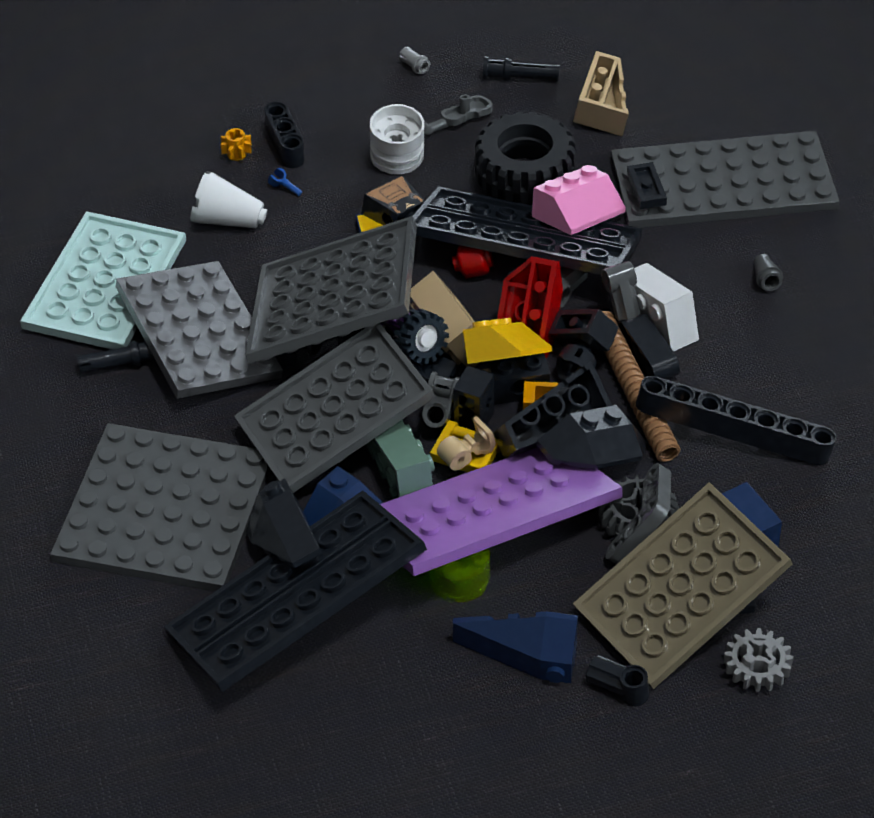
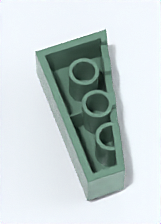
(401, 460)

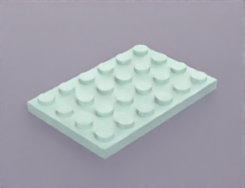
(80, 290)

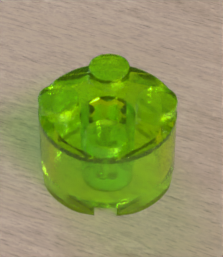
(462, 578)

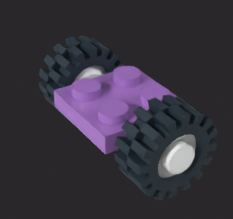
(419, 335)

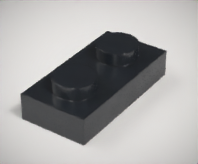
(646, 185)

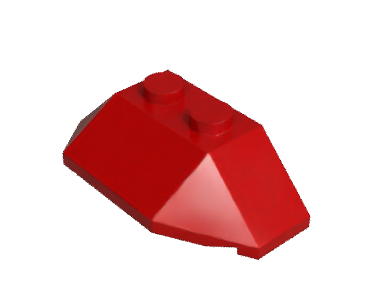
(533, 296)

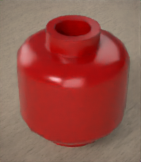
(472, 262)

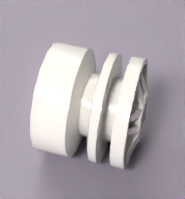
(397, 139)

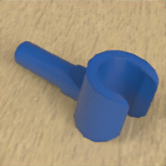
(273, 181)

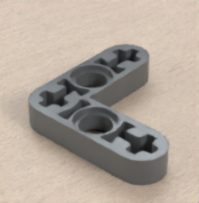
(654, 510)

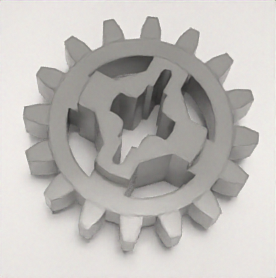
(758, 660)

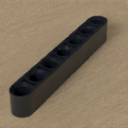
(735, 420)

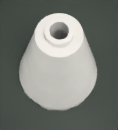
(226, 204)

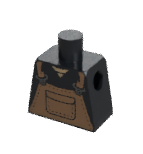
(391, 201)

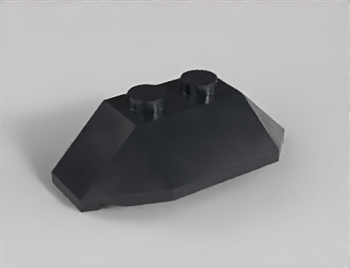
(593, 439)

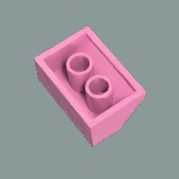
(577, 200)

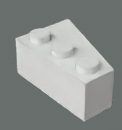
(667, 305)

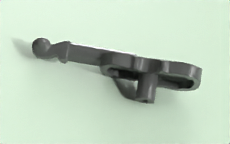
(469, 108)

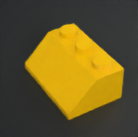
(501, 340)

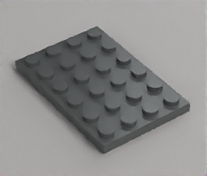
(334, 406)

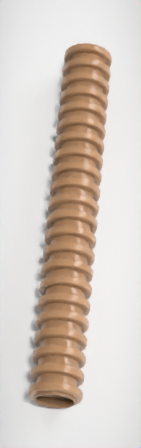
(630, 377)

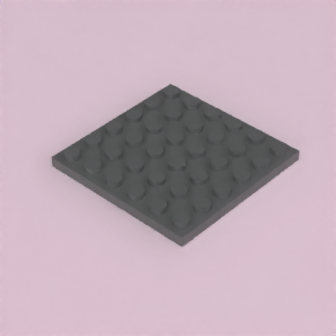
(333, 290)
(162, 508)

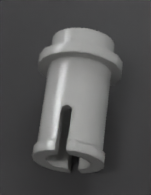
(419, 63)

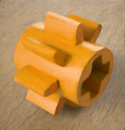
(236, 144)

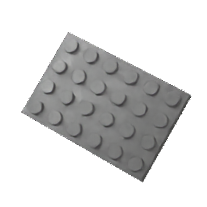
(195, 328)

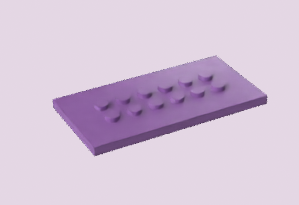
(497, 505)

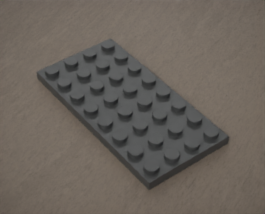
(730, 179)

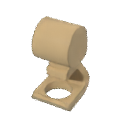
(457, 452)

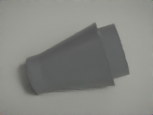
(767, 273)

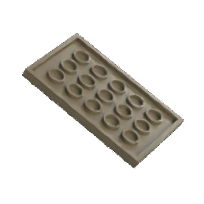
(682, 584)

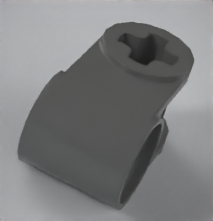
(443, 399)

